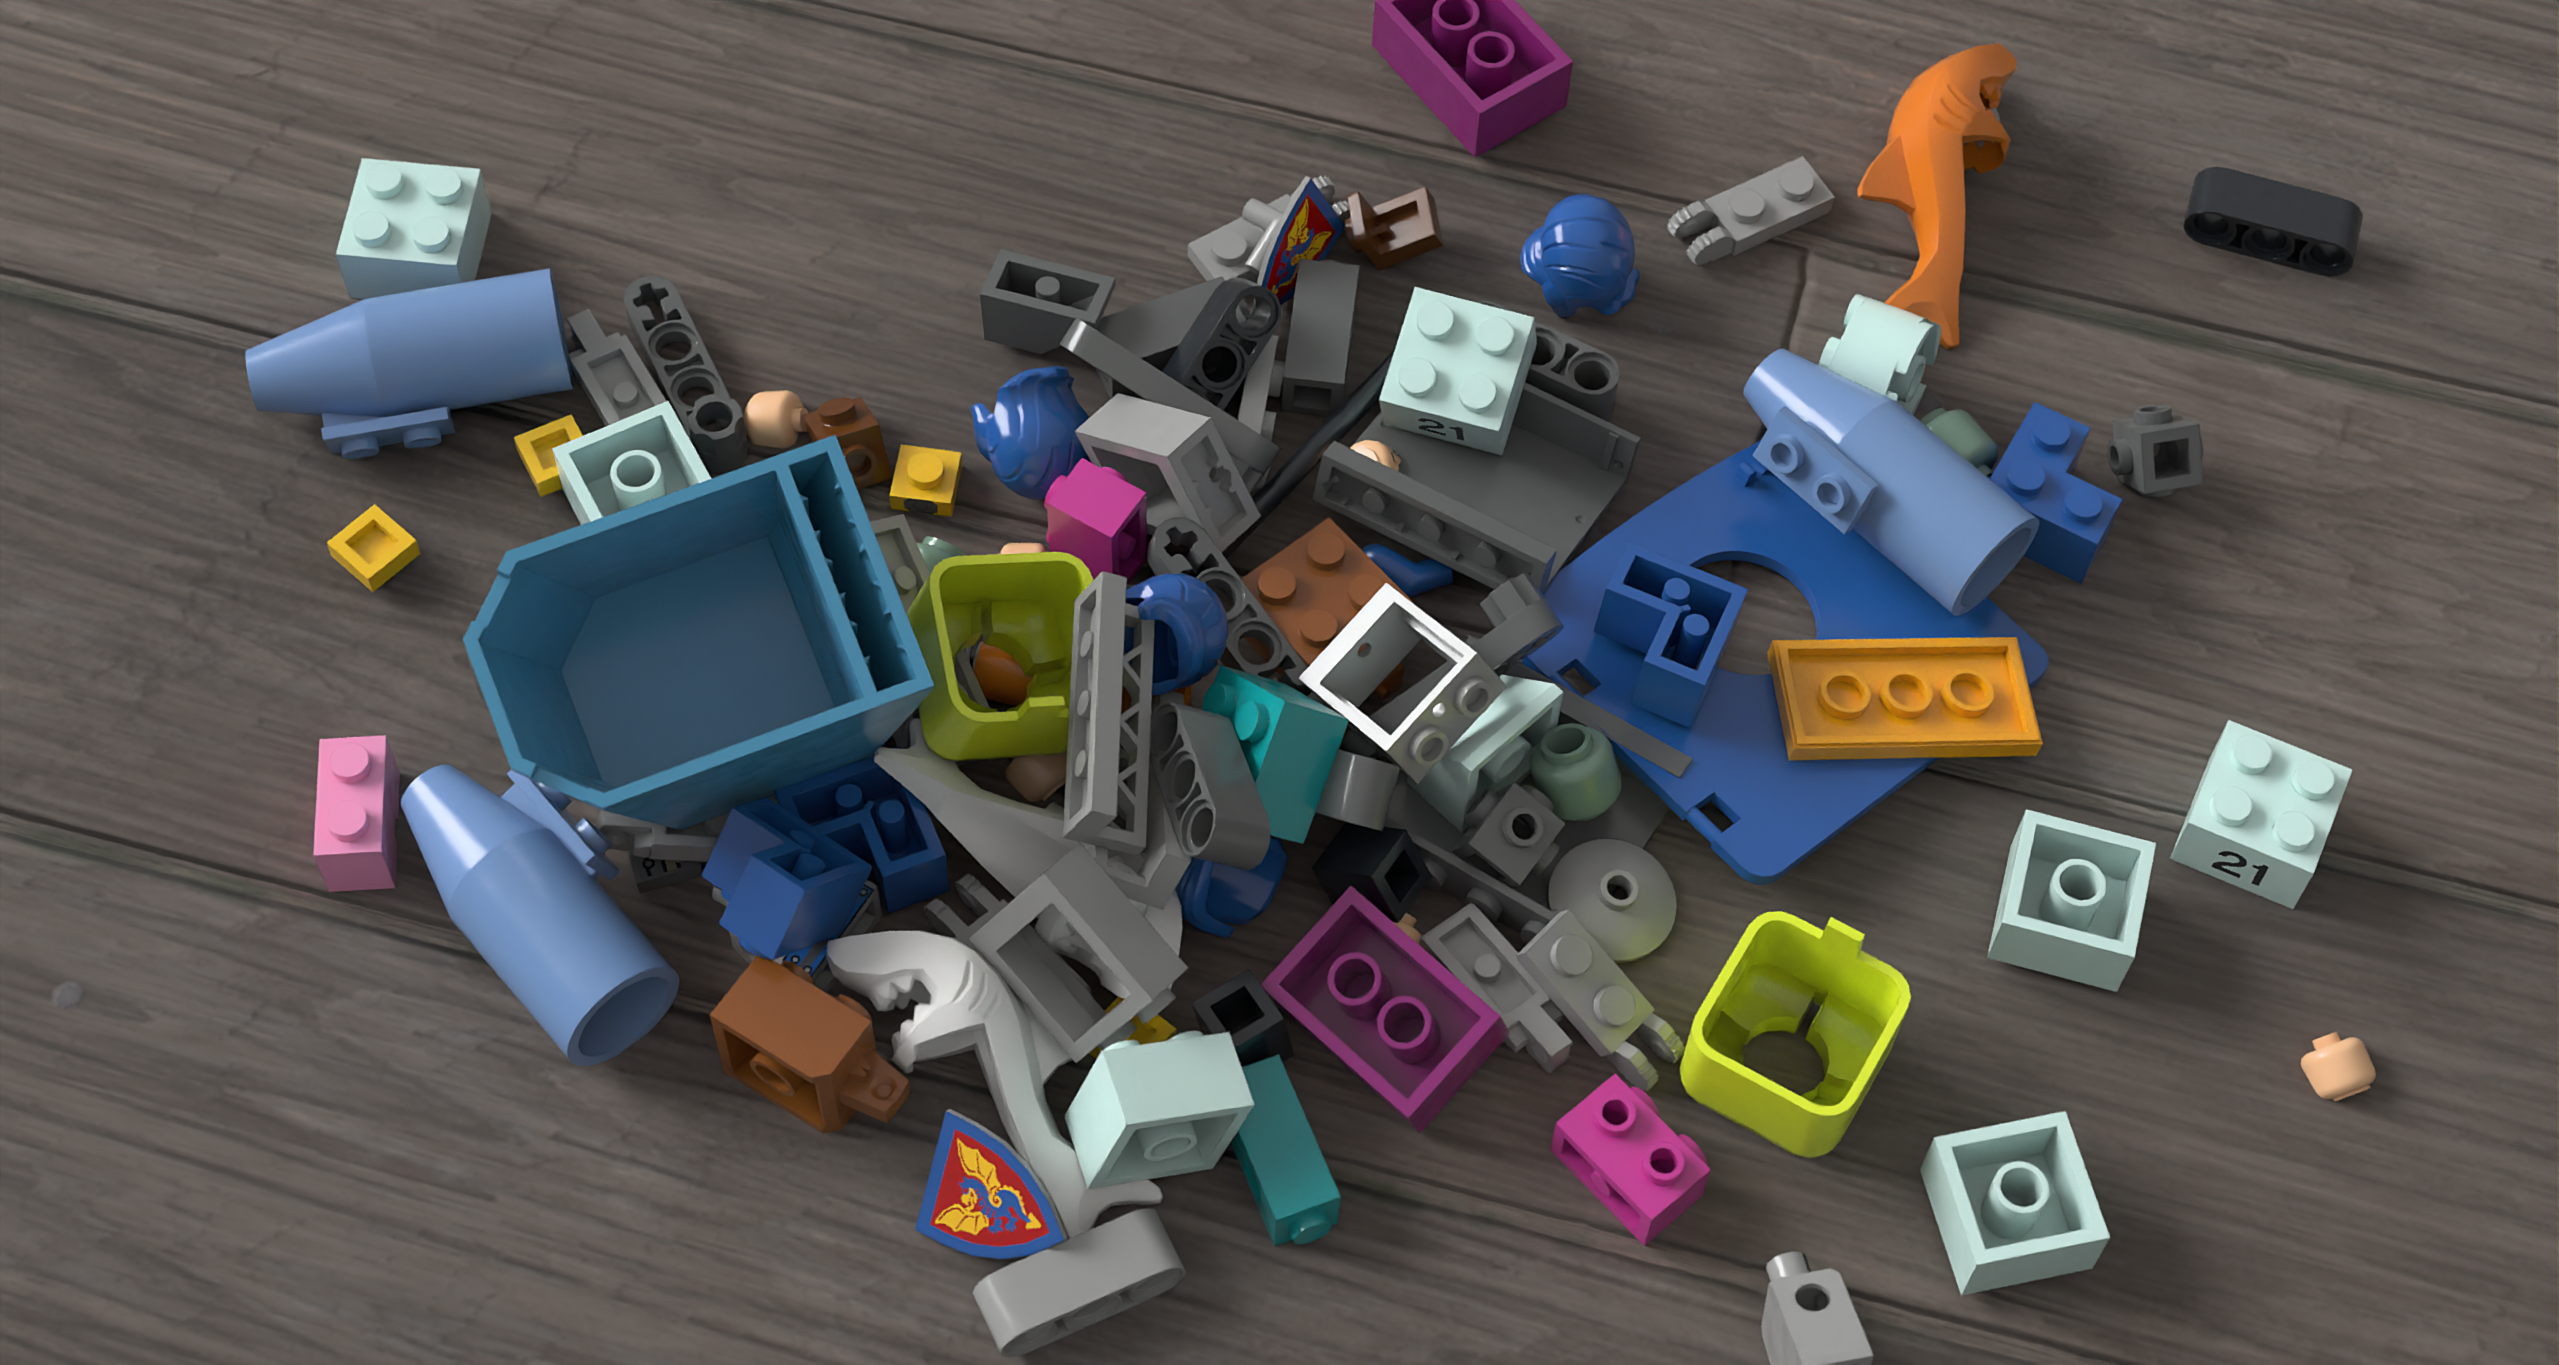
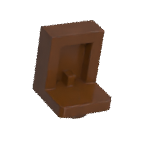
(1394, 228)
(857, 436)

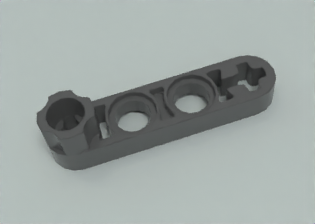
(1247, 448)
(718, 450)
(1246, 616)
(1521, 625)

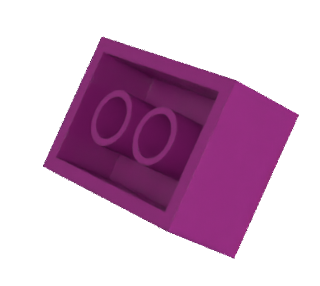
(1474, 65)
(1385, 1009)

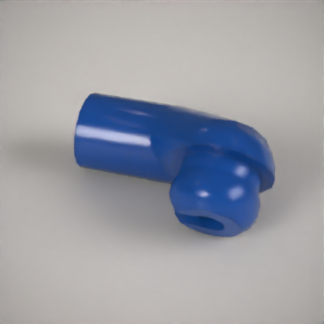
(1407, 575)

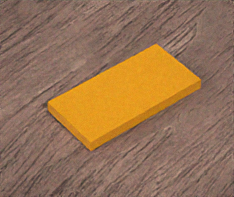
(1903, 698)

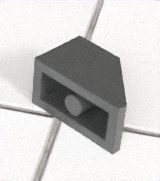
(1035, 301)

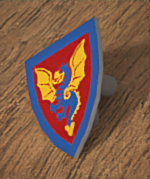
(1301, 232)
(985, 1196)

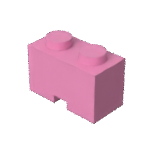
(356, 813)

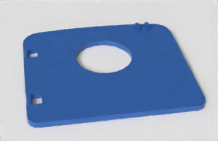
(1737, 738)

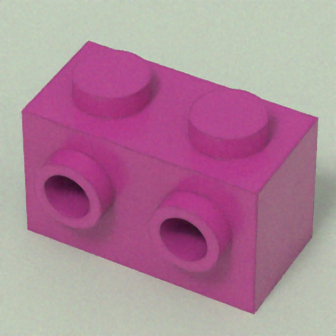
(1098, 520)
(1631, 1158)

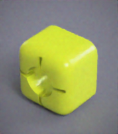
(1026, 613)
(1770, 987)

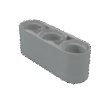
(1078, 1282)

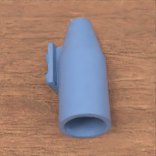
(408, 358)
(1887, 479)
(529, 901)

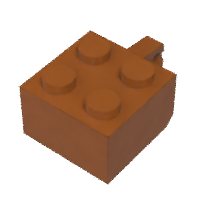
(1316, 592)
(804, 1048)

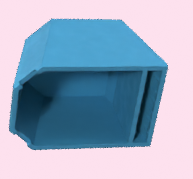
(701, 644)

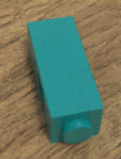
(1284, 1159)

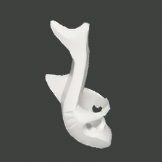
(1012, 844)
(973, 1008)

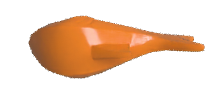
(1926, 166)

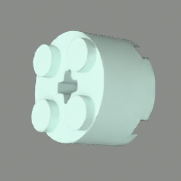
(1884, 350)

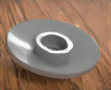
(1624, 927)

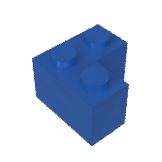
(2039, 477)
(1678, 620)
(877, 822)
(782, 880)

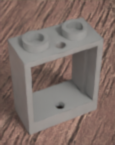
(1171, 460)
(1390, 630)
(1109, 927)

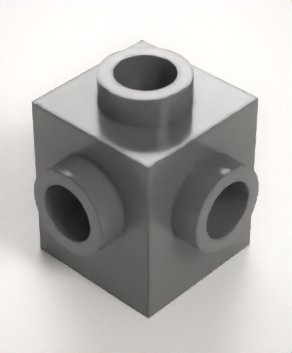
(2156, 451)
(1510, 834)

